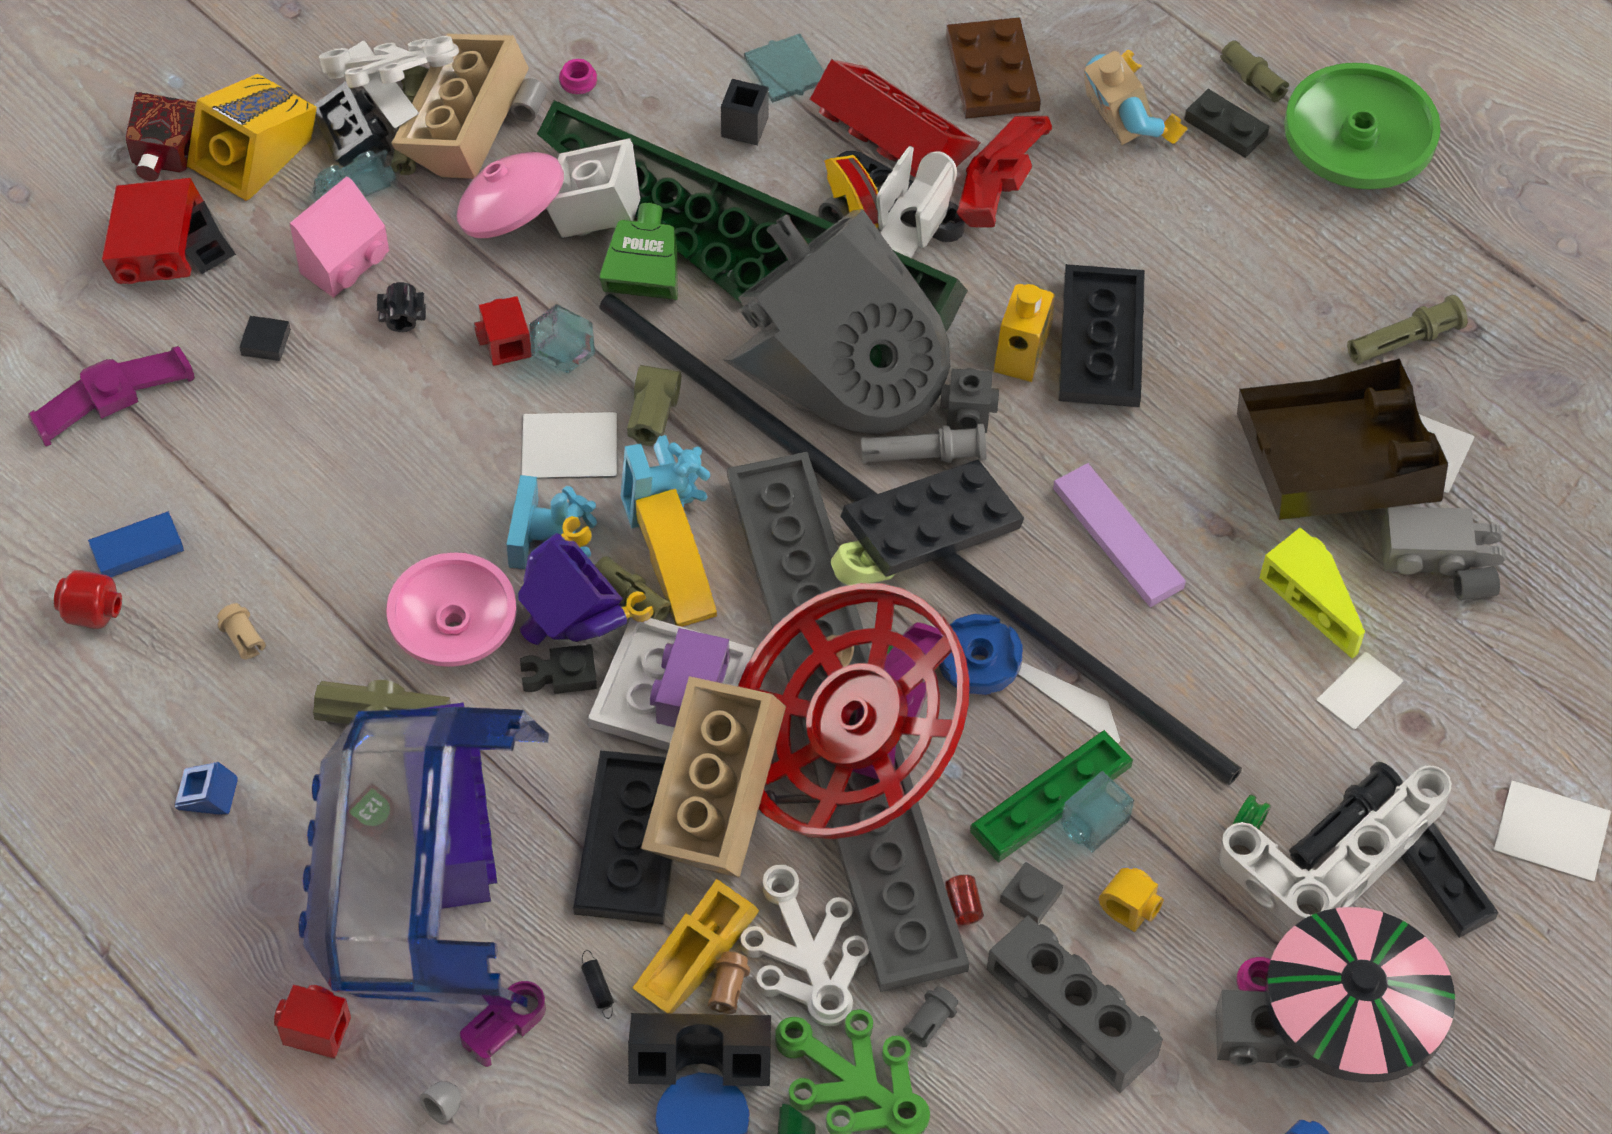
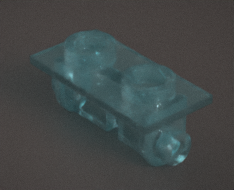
(365, 170)

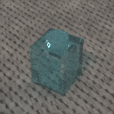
(562, 338)
(1096, 812)

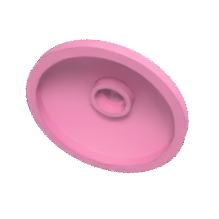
(509, 194)
(448, 591)

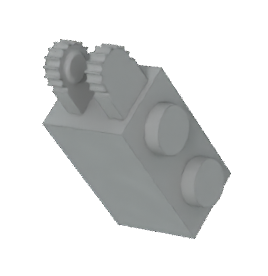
(1437, 541)

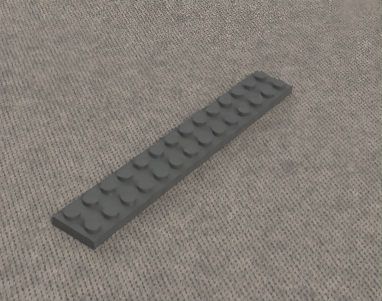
(893, 867)

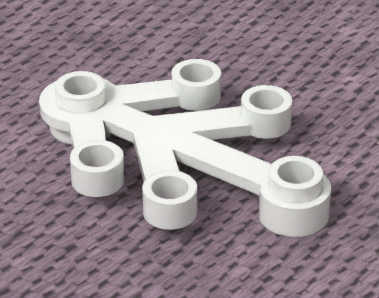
(389, 60)
(806, 953)

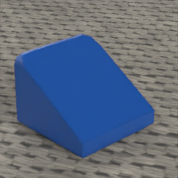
(207, 789)

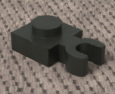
(568, 669)

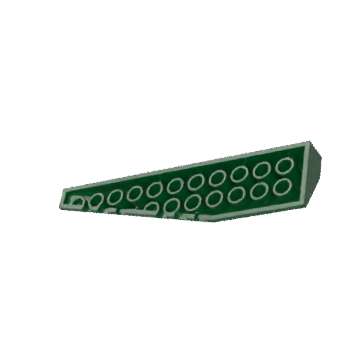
(720, 220)

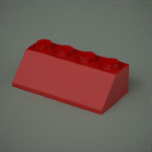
(887, 115)

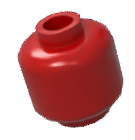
(87, 599)

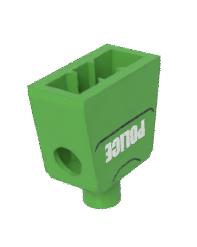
(642, 257)

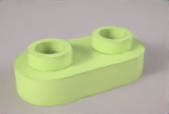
(855, 566)

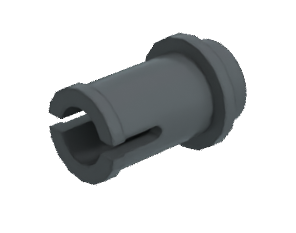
(937, 1008)

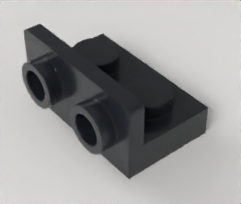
(350, 123)

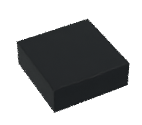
(265, 338)

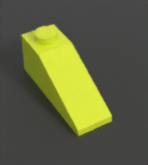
(1311, 583)

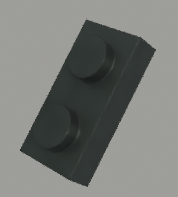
(1226, 123)

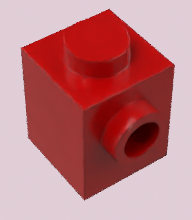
(503, 330)
(312, 1020)

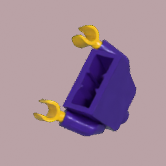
(569, 593)

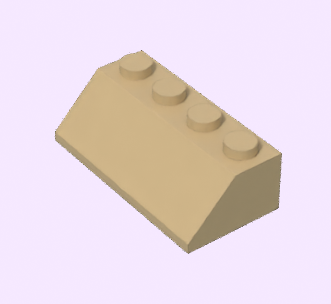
(463, 105)
(714, 776)

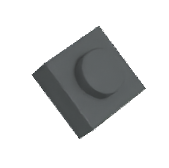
(1031, 893)

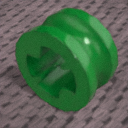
(1252, 812)

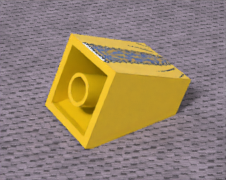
(248, 134)

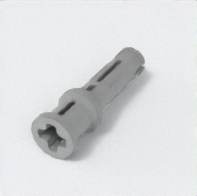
(944, 444)

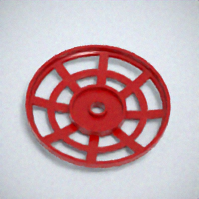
(848, 690)

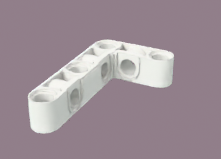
(1348, 872)

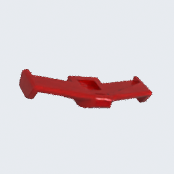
(999, 168)

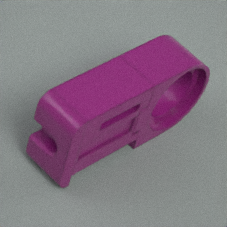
(500, 1023)

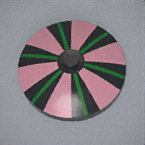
(1359, 994)

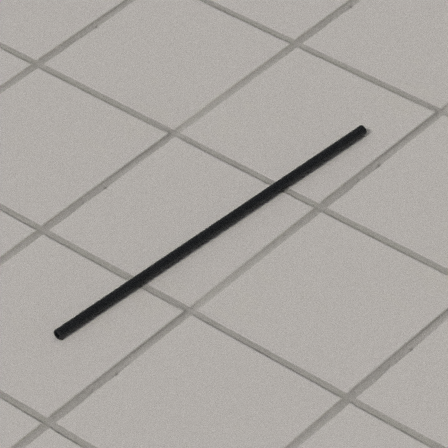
(953, 563)

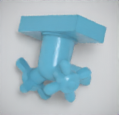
(643, 481)
(538, 523)

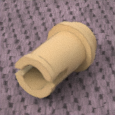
(236, 623)

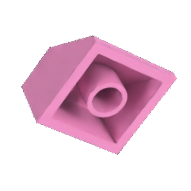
(338, 238)

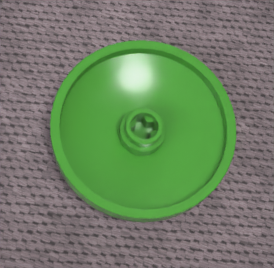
(1362, 125)

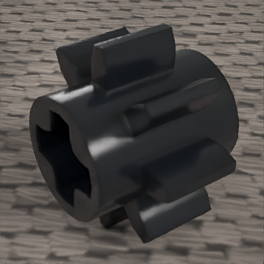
(401, 307)

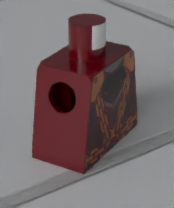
(159, 134)

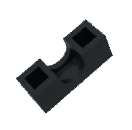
(668, 1042)

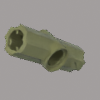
(342, 701)

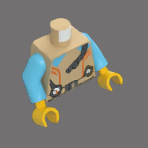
(1123, 101)

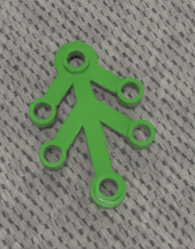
(855, 1081)

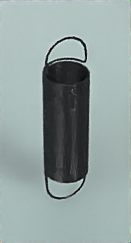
(597, 984)

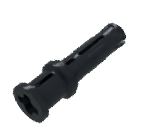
(1357, 804)

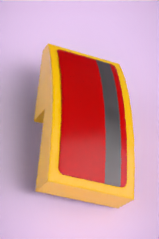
(851, 180)

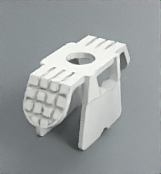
(927, 196)

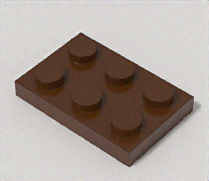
(993, 68)

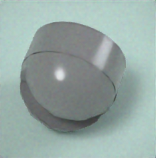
(441, 1101)

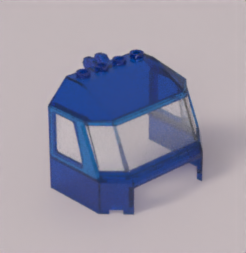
(384, 852)

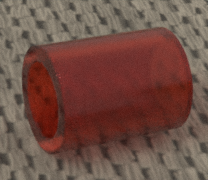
(964, 899)

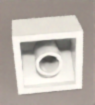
(596, 189)

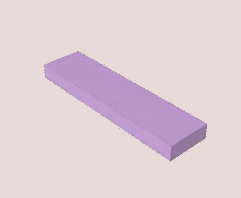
(1119, 535)

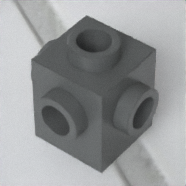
(969, 398)

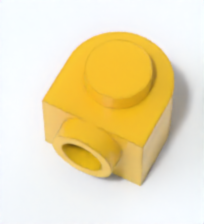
(1131, 898)

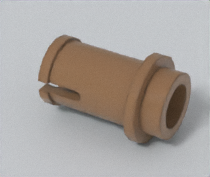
(728, 982)

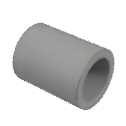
(528, 99)

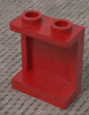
(150, 231)

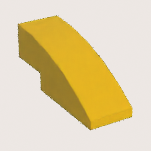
(675, 558)
(694, 947)

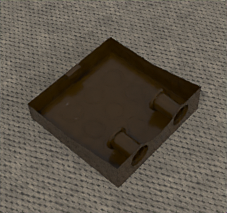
(1343, 443)

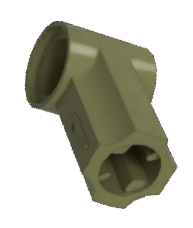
(654, 395)

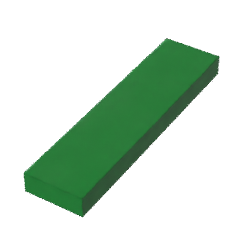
(1043, 799)

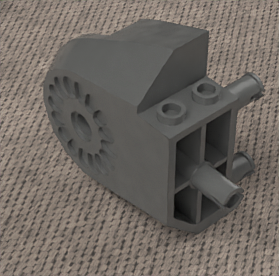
(827, 314)

